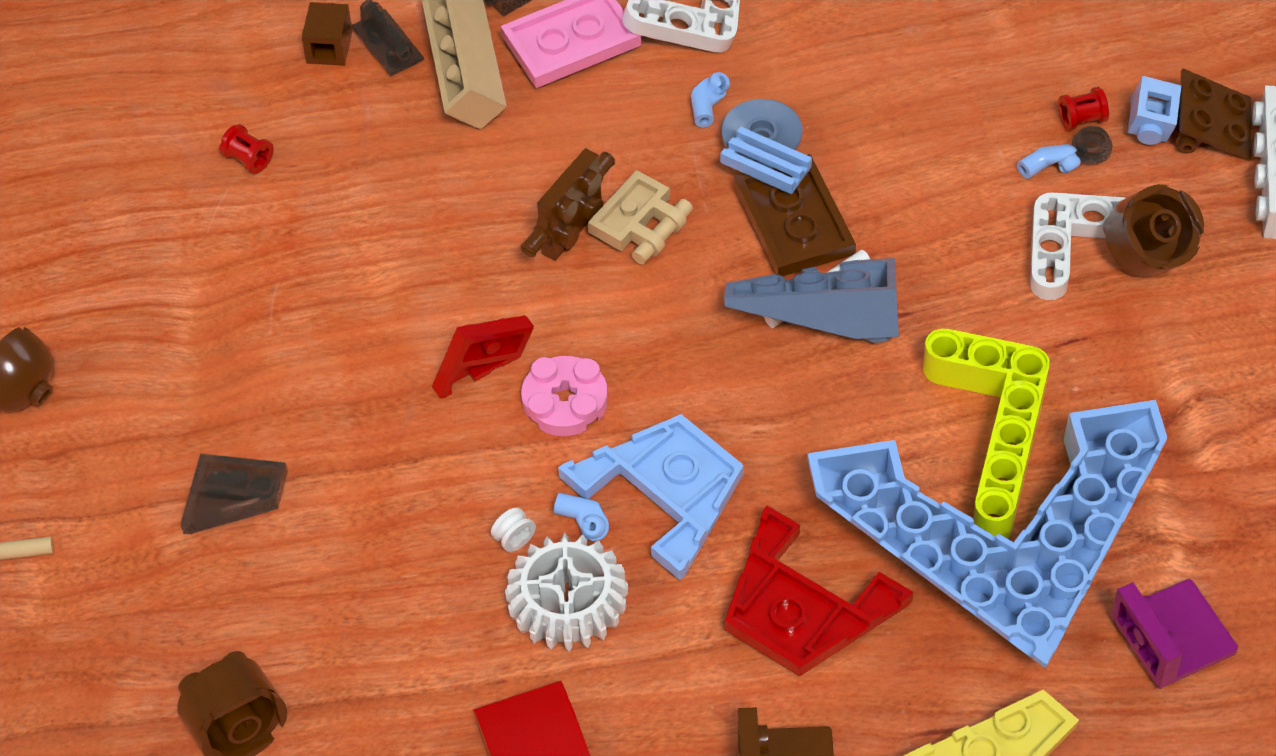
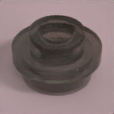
(1092, 145)

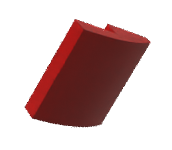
(532, 724)

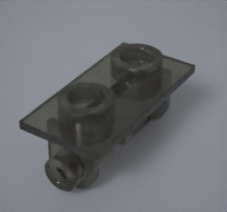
(385, 38)

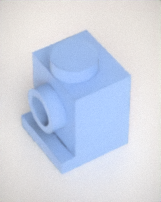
(1152, 118)

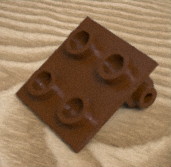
(1213, 116)

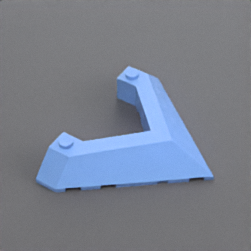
(1017, 587)

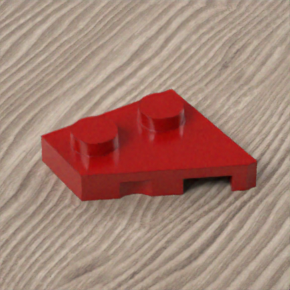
(481, 349)

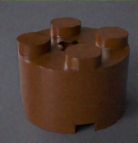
(1154, 231)
(230, 707)

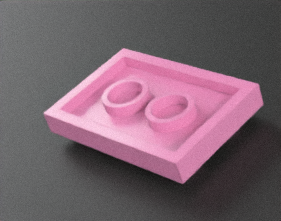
(568, 38)

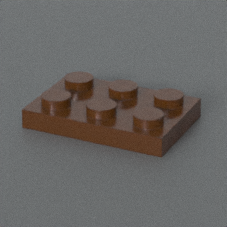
(796, 227)

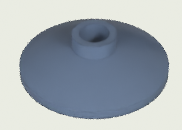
(765, 118)

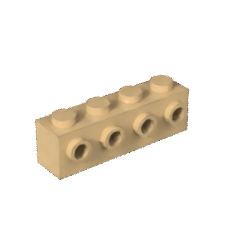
(465, 60)

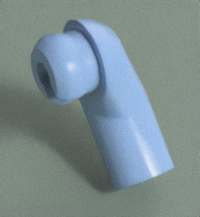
(707, 95)
(587, 513)

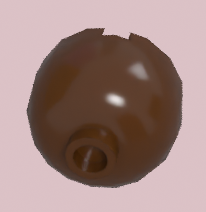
(24, 370)

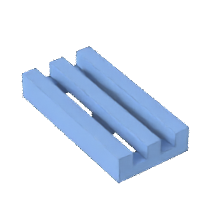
(770, 156)

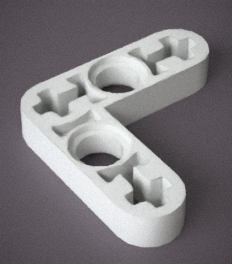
(700, 22)
(1069, 223)

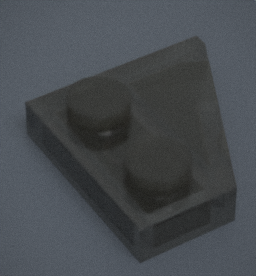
(231, 490)

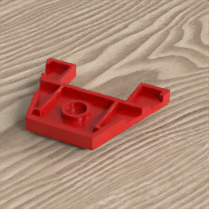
(792, 615)

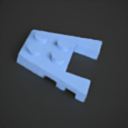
(677, 471)

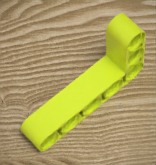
(1004, 378)

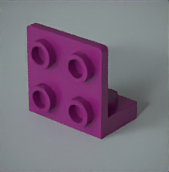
(1172, 631)

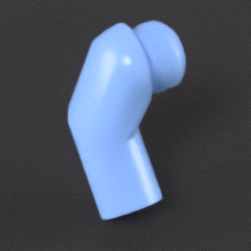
(1046, 156)

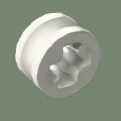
(513, 529)

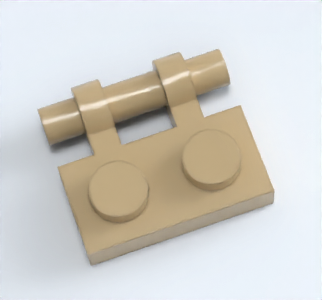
(631, 208)

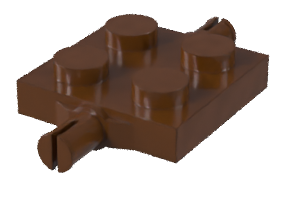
(569, 205)

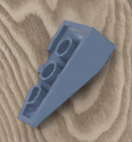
(846, 302)

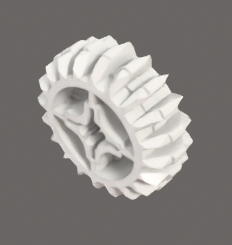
(539, 587)

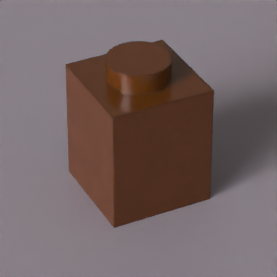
(327, 33)

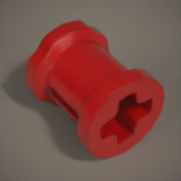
(1083, 108)
(246, 148)

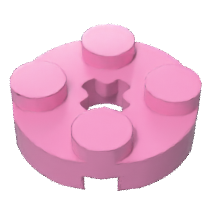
(560, 374)

